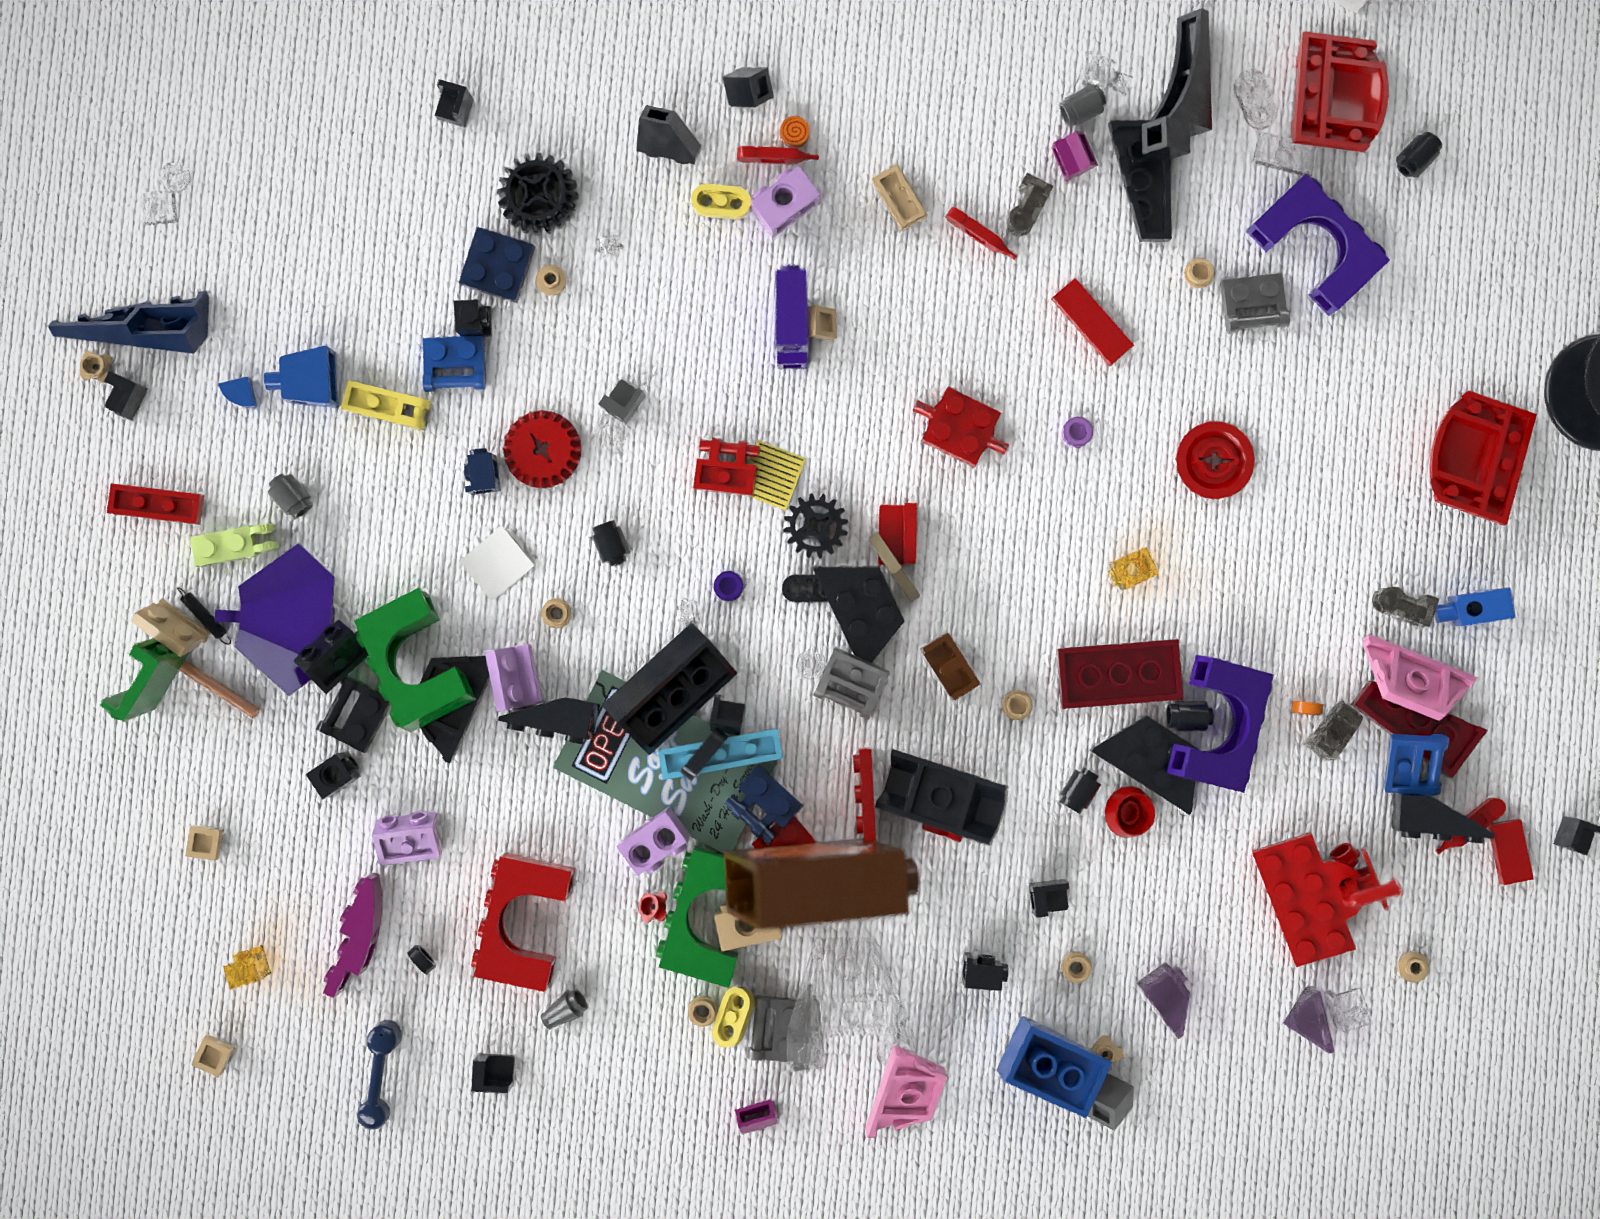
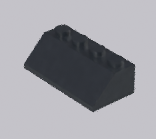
(669, 688)

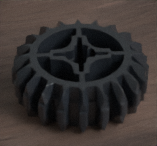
(531, 203)

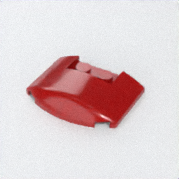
(1338, 92)
(1480, 456)

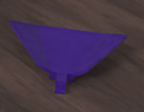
(283, 613)

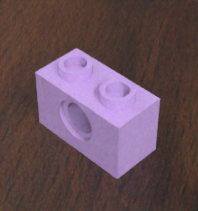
(776, 216)

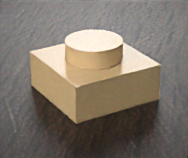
(822, 322)
(204, 842)
(213, 1055)

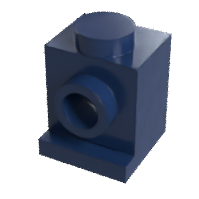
(482, 472)

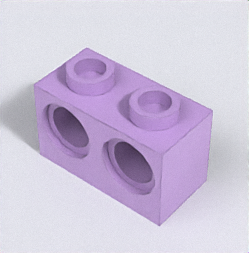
(650, 837)

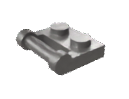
(1250, 294)
(856, 675)
(784, 1010)

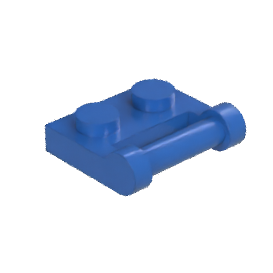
(454, 354)
(1405, 764)

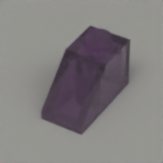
(1168, 996)

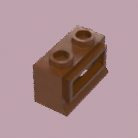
(950, 666)

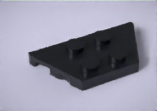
(861, 606)
(449, 730)
(1144, 755)

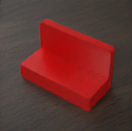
(898, 531)

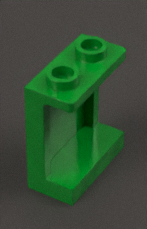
(150, 684)

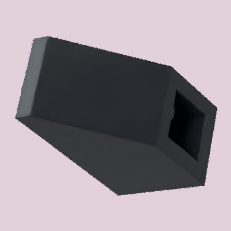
(666, 135)

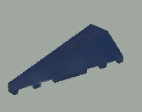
(169, 326)

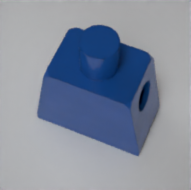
(306, 378)
(1485, 607)

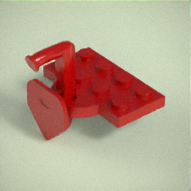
(1317, 896)

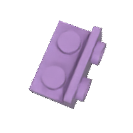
(513, 677)
(406, 838)

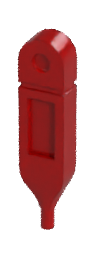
(773, 155)
(978, 232)
(1483, 815)

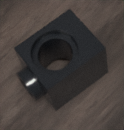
(322, 780)

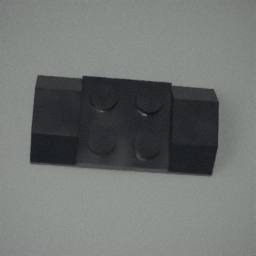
(944, 797)

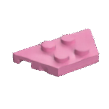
(1415, 679)
(906, 1092)

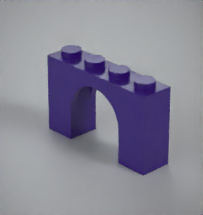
(1357, 254)
(791, 317)
(1247, 696)

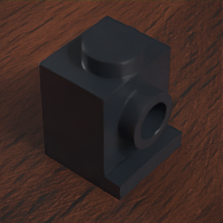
(472, 318)
(983, 972)

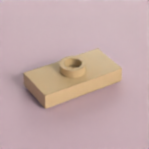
(899, 198)

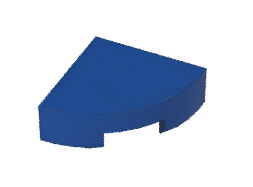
(239, 392)

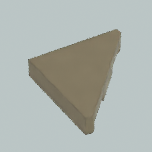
(894, 567)

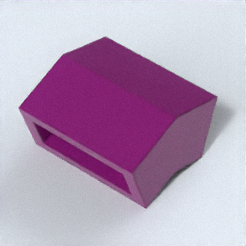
(1074, 155)
(759, 1123)

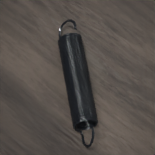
(203, 615)

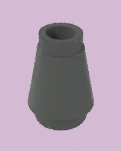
(564, 1009)

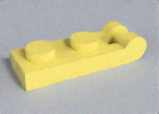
(384, 405)

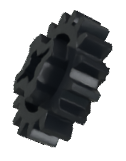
(808, 514)

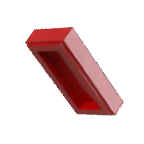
(1510, 852)

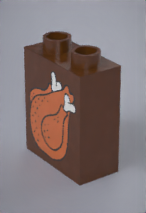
(818, 883)

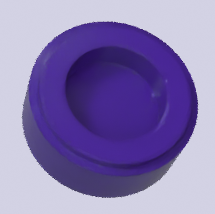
(728, 586)

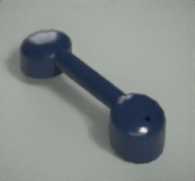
(375, 1111)

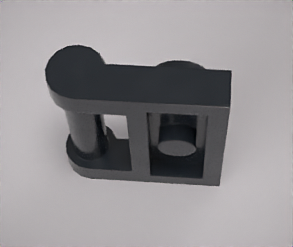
(363, 719)

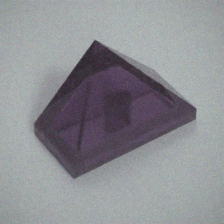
(1310, 1019)

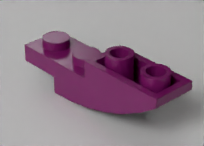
(362, 925)

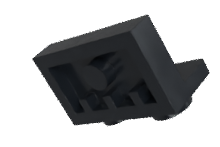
(331, 656)

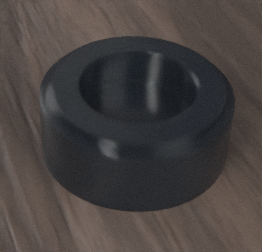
(421, 959)

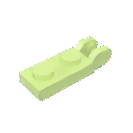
(231, 545)

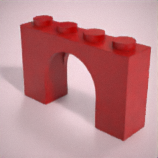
(498, 956)

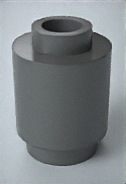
(1082, 105)
(290, 495)

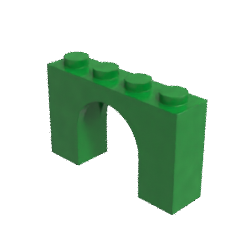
(382, 635)
(683, 949)

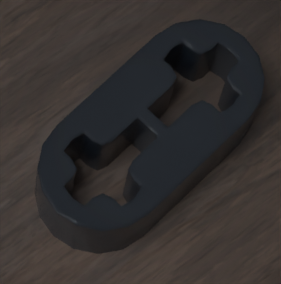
(704, 754)

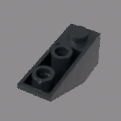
(561, 716)
(1426, 814)

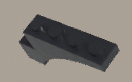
(1187, 100)

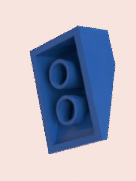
(1053, 1067)

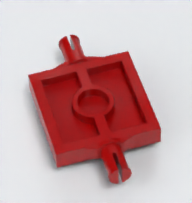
(961, 427)

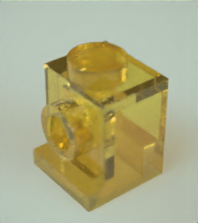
(1144, 564)
(247, 967)

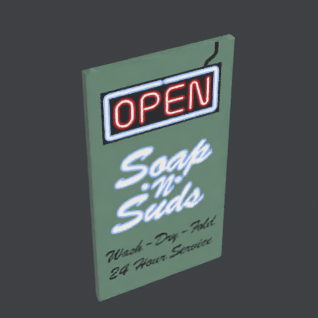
(628, 774)

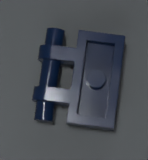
(770, 797)

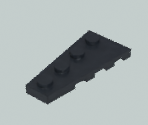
(1145, 182)

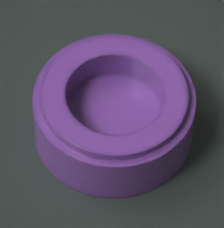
(1077, 432)

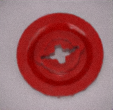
(1229, 445)
(563, 449)

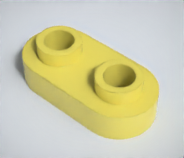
(722, 198)
(733, 1015)

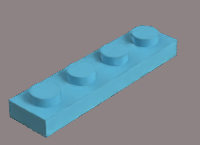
(734, 752)

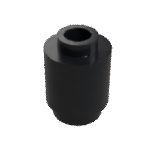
(1419, 155)
(610, 543)
(1189, 716)
(1080, 790)

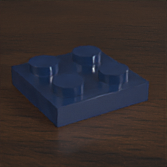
(496, 264)

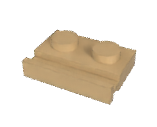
(170, 627)

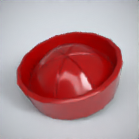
(1128, 803)

